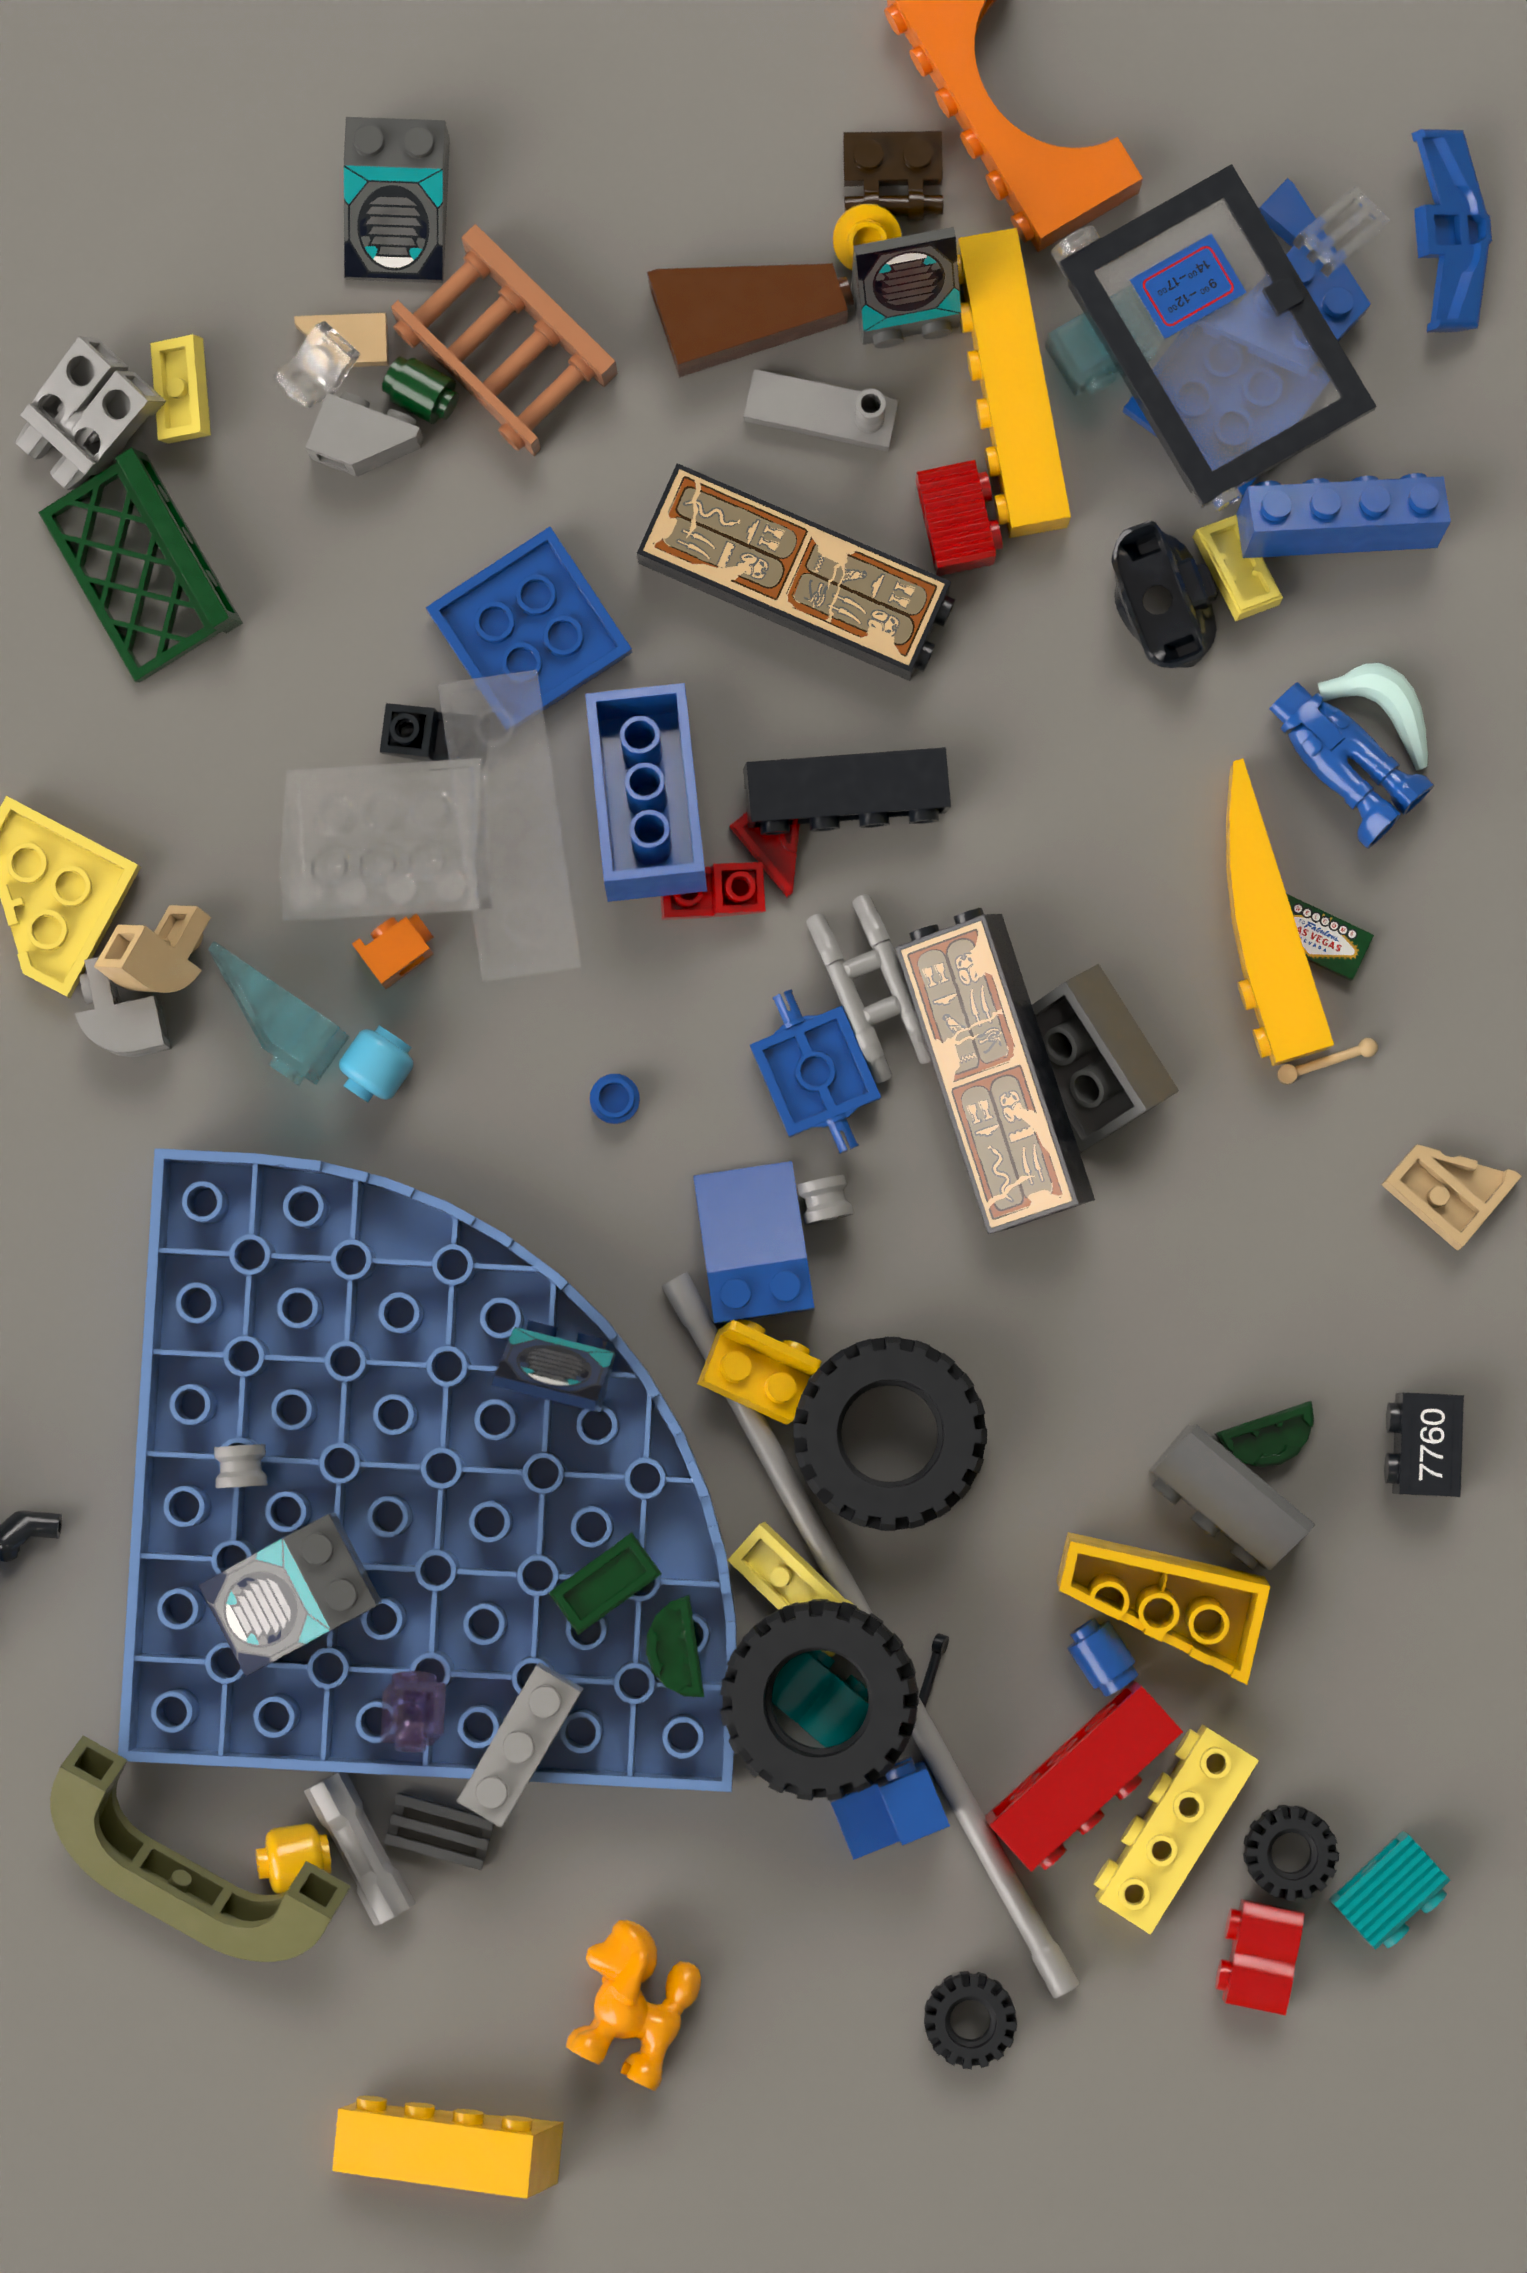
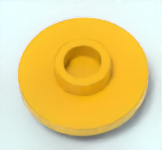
(862, 225)

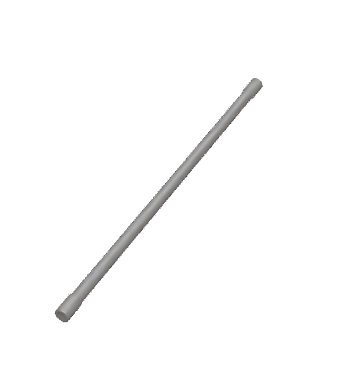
(1044, 1950)

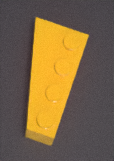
(1176, 1600)
(448, 2147)

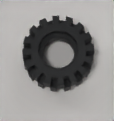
(1320, 1863)
(970, 2051)

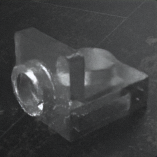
(317, 366)

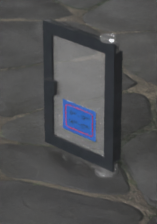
(1214, 336)

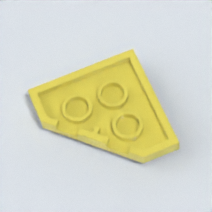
(57, 894)

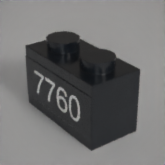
(1425, 1444)

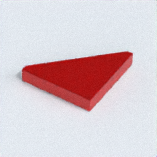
(775, 851)

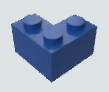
(891, 1810)

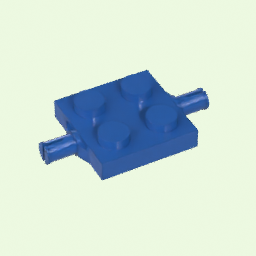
(815, 1071)

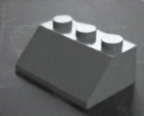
(1099, 1057)
(1229, 1499)

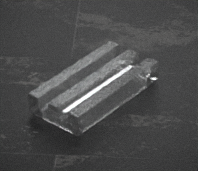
(1321, 250)

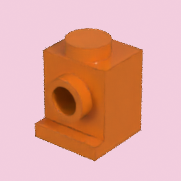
(396, 948)

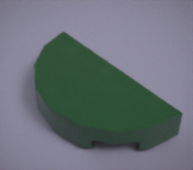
(1271, 1437)
(674, 1650)

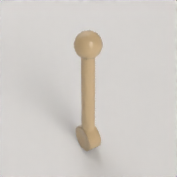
(1288, 1073)

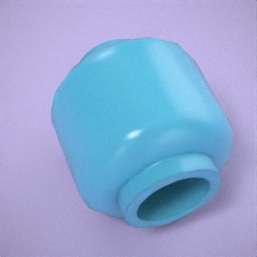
(376, 1064)

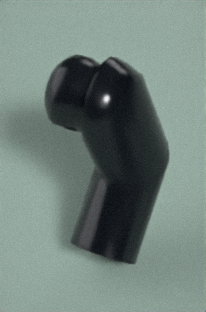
(21, 1526)

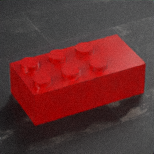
(1083, 1777)

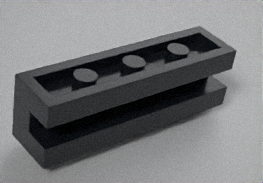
(847, 789)

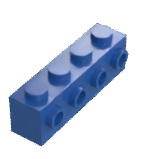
(1343, 516)

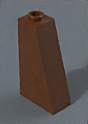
(742, 310)

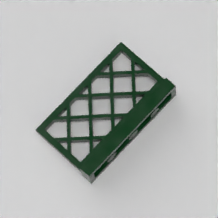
(176, 544)

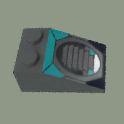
(395, 199)
(906, 287)
(290, 1593)

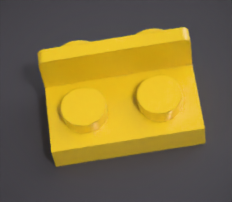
(758, 1369)

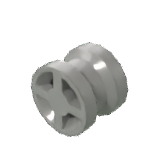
(825, 1199)
(240, 1466)

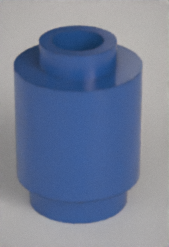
(1102, 1656)

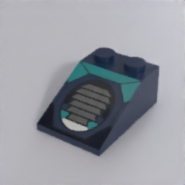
(555, 1367)

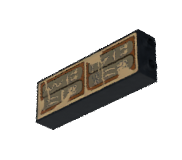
(795, 573)
(994, 1071)

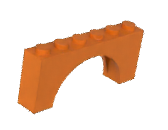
(1044, 184)

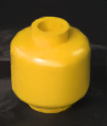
(287, 1851)

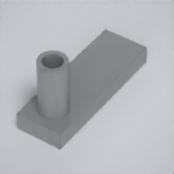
(821, 410)

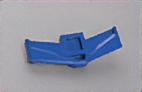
(1453, 229)

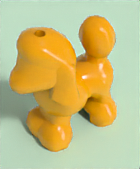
(621, 2009)

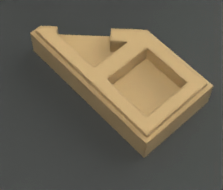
(363, 331)

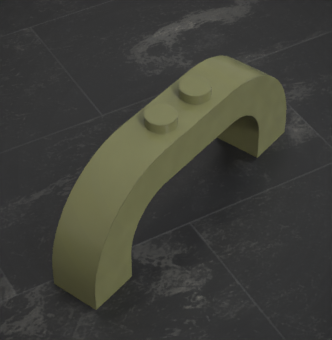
(174, 1887)

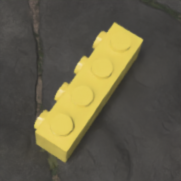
(1175, 1828)

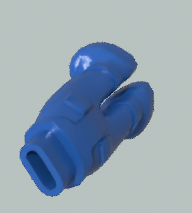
(1326, 740)

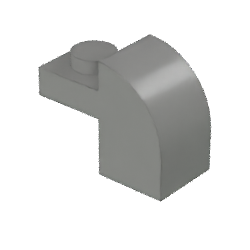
(121, 1028)

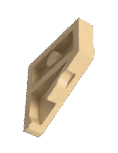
(1448, 1191)

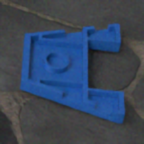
(1337, 295)

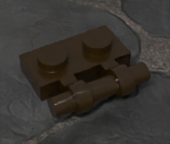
(894, 160)

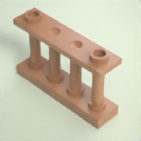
(551, 327)

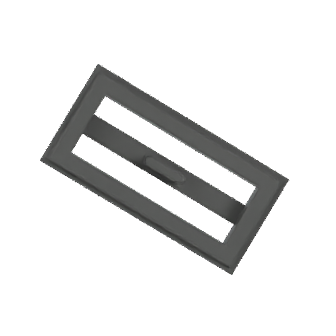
(398, 1820)

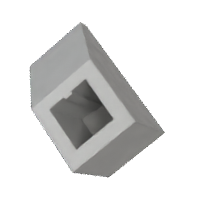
(359, 438)

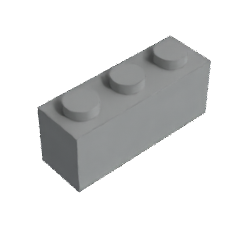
(520, 1744)

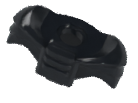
(1152, 558)

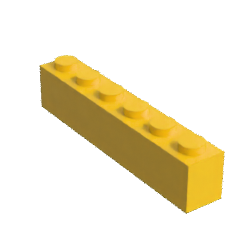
(1012, 384)

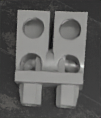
(86, 412)

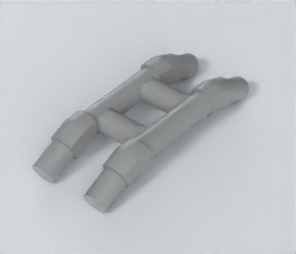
(842, 976)

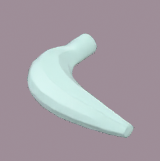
(1395, 697)

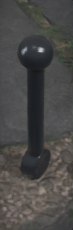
(938, 1648)

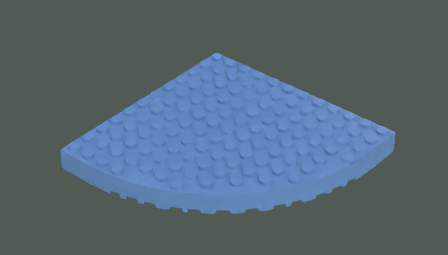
(364, 1354)

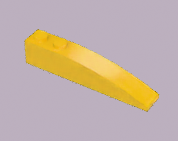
(1267, 937)

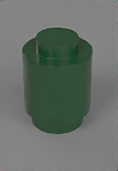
(420, 389)

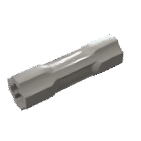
(343, 1816)

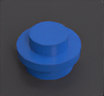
(614, 1098)

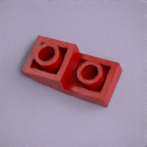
(730, 892)

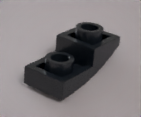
(413, 733)

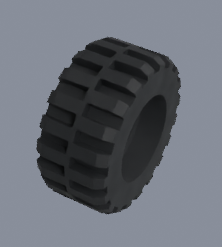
(958, 1445)
(763, 1742)

